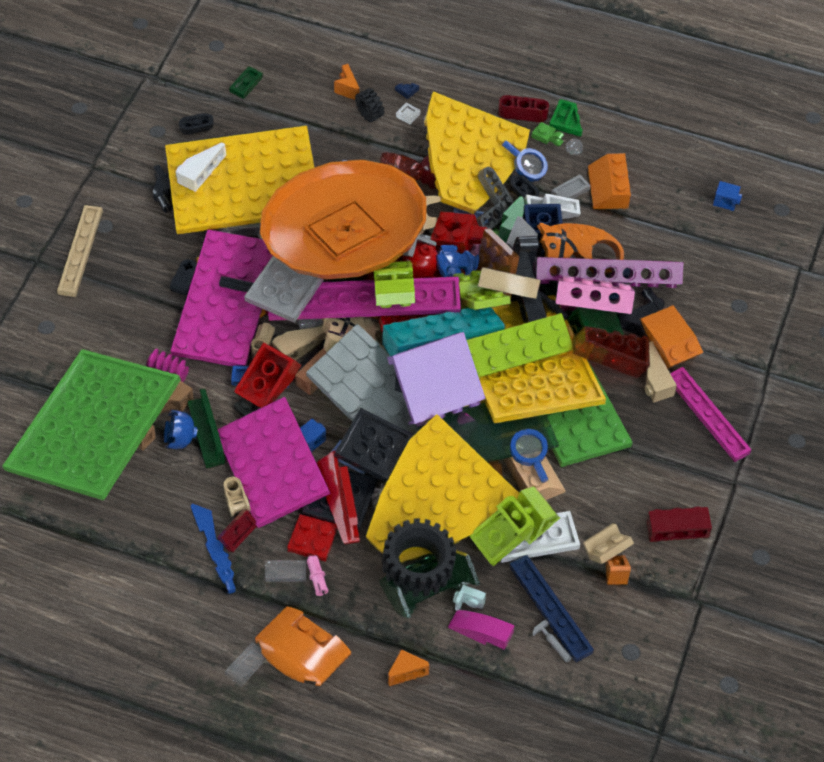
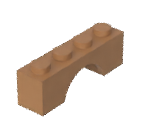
(178, 402)

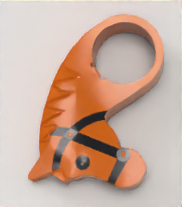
(575, 240)

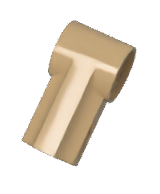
(264, 334)

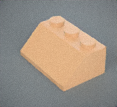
(527, 477)

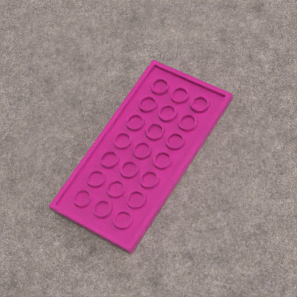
(216, 319)

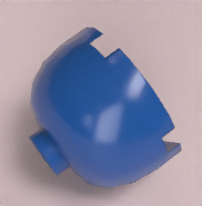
(179, 430)

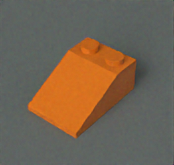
(671, 336)

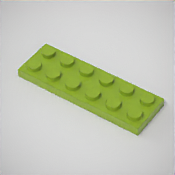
(520, 345)

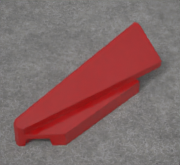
(340, 497)

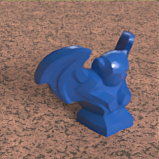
(451, 261)

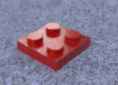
(312, 537)

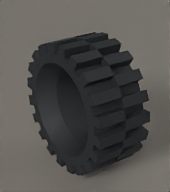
(422, 536)

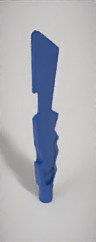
(215, 547)

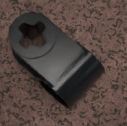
(182, 280)

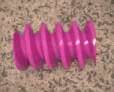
(166, 364)

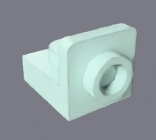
(470, 596)

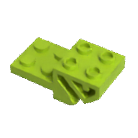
(394, 285)
(478, 297)
(513, 523)

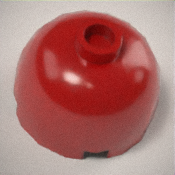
(423, 261)

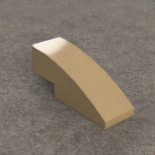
(509, 282)

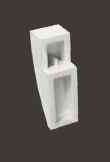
(569, 207)

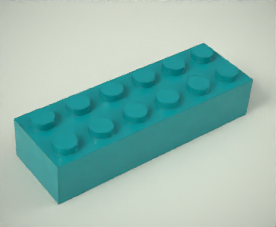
(417, 332)

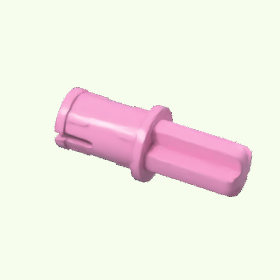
(317, 575)

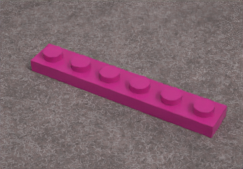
(710, 415)

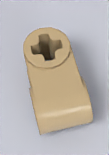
(235, 499)

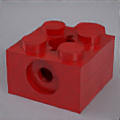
(457, 230)

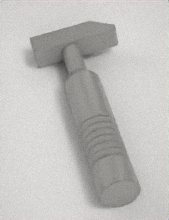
(552, 640)

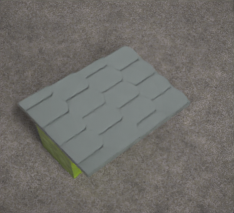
(359, 376)

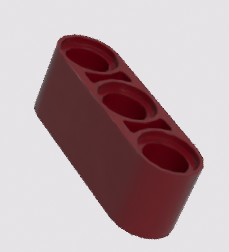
(523, 108)

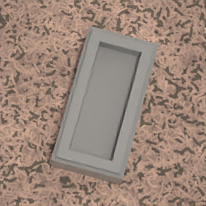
(572, 188)

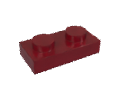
(237, 530)

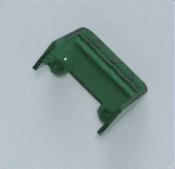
(404, 604)

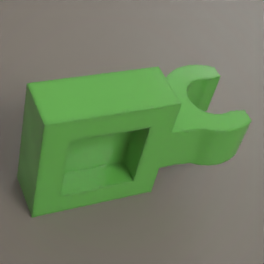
(546, 133)

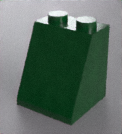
(593, 318)

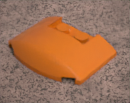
(301, 647)

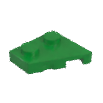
(566, 118)

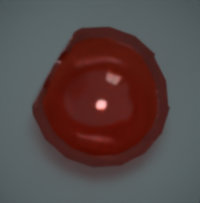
(403, 163)

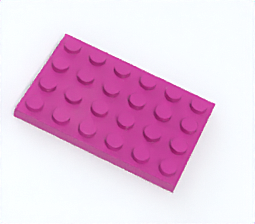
(272, 462)

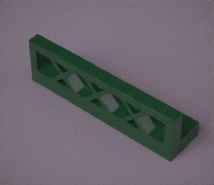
(206, 430)

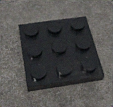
(373, 445)
(362, 490)

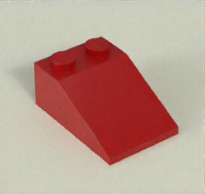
(267, 376)

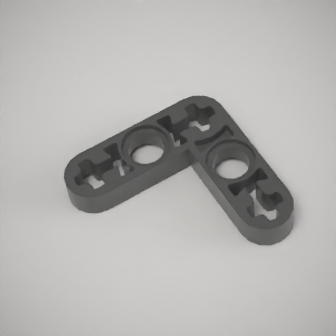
(499, 205)

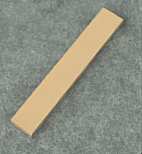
(80, 251)

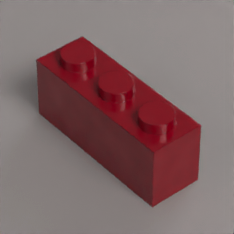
(679, 524)

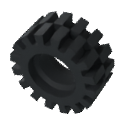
(369, 105)

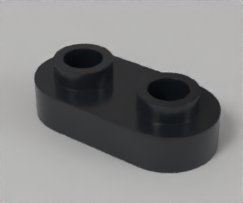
(196, 123)
(522, 186)

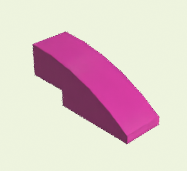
(482, 628)

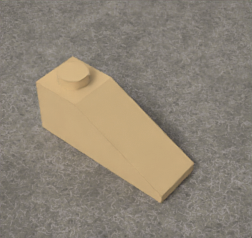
(299, 342)
(659, 381)

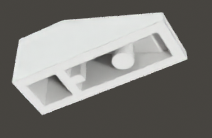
(200, 166)

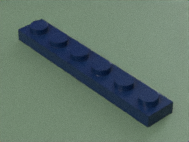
(551, 608)

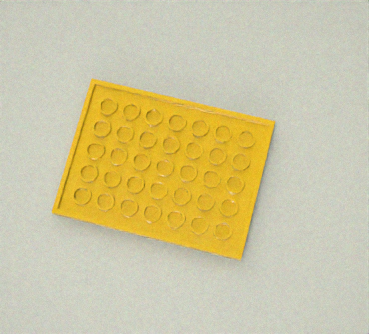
(241, 182)
(540, 386)

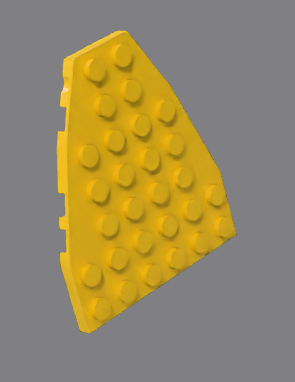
(462, 145)
(439, 482)

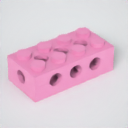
(622, 305)

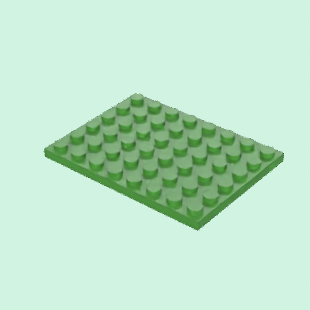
(92, 424)

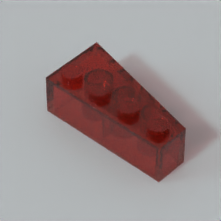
(613, 350)

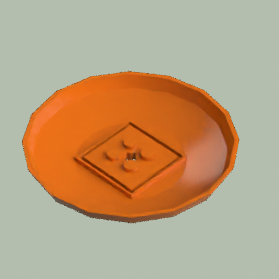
(366, 198)

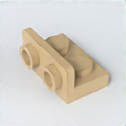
(607, 544)

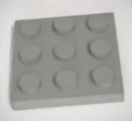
(282, 290)

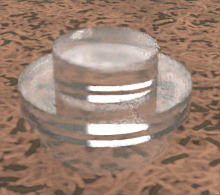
(574, 147)

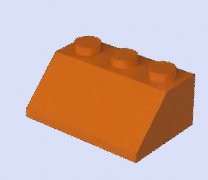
(609, 182)

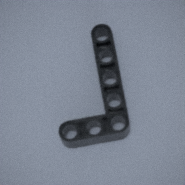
(527, 248)

